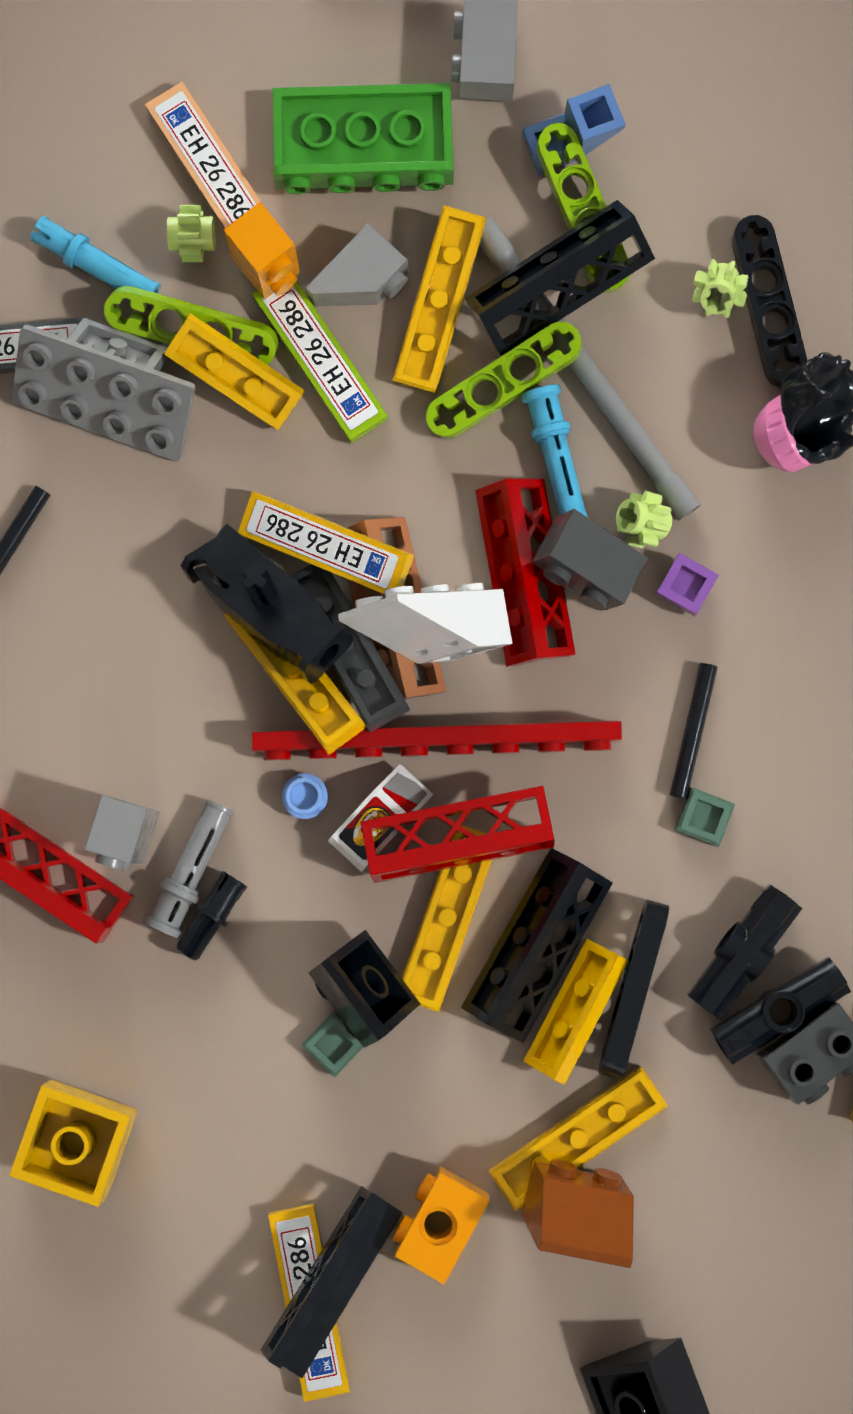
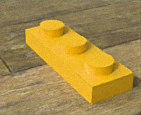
(234, 372)
(575, 1011)

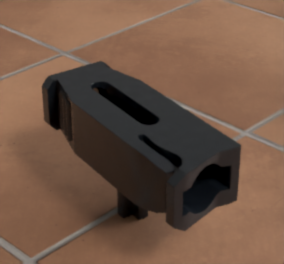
(268, 603)

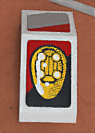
(394, 795)

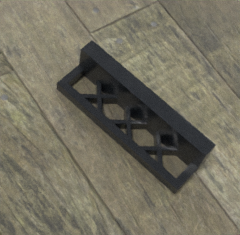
(556, 263)
(531, 941)
(330, 1282)

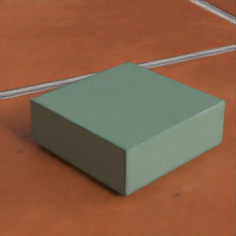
(705, 817)
(332, 1045)

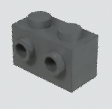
(589, 561)
(812, 1055)

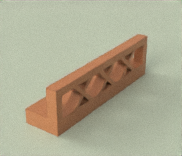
(398, 666)

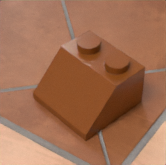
(580, 1213)

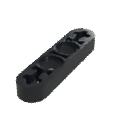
(763, 302)
(633, 989)

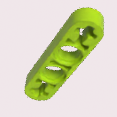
(574, 210)
(141, 298)
(499, 374)

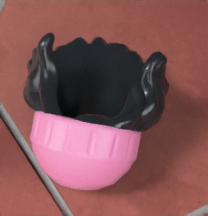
(809, 417)

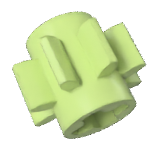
(191, 233)
(720, 288)
(644, 519)

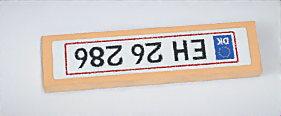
(202, 154)

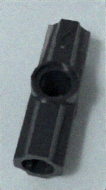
(744, 951)
(806, 994)

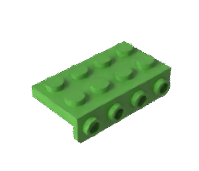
(362, 137)

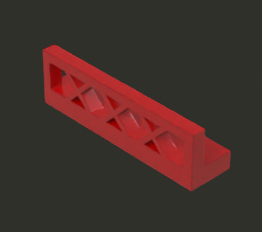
(509, 556)
(463, 851)
(49, 897)

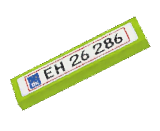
(323, 361)

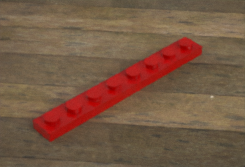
(456, 739)

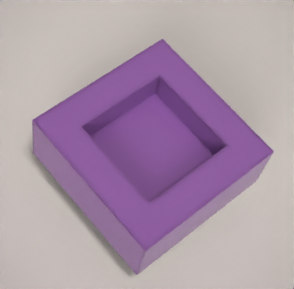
(687, 584)

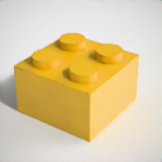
(73, 1142)

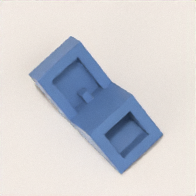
(592, 117)

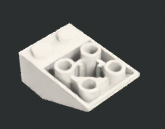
(435, 622)

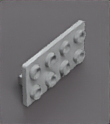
(104, 385)

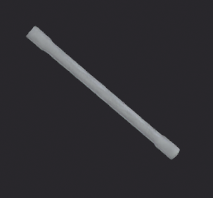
(666, 480)

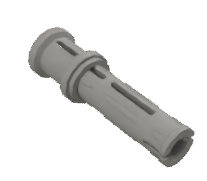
(180, 890)

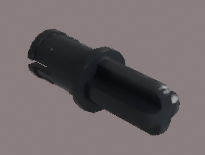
(211, 915)

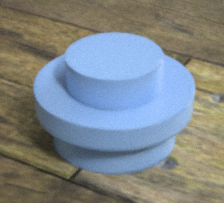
(304, 796)

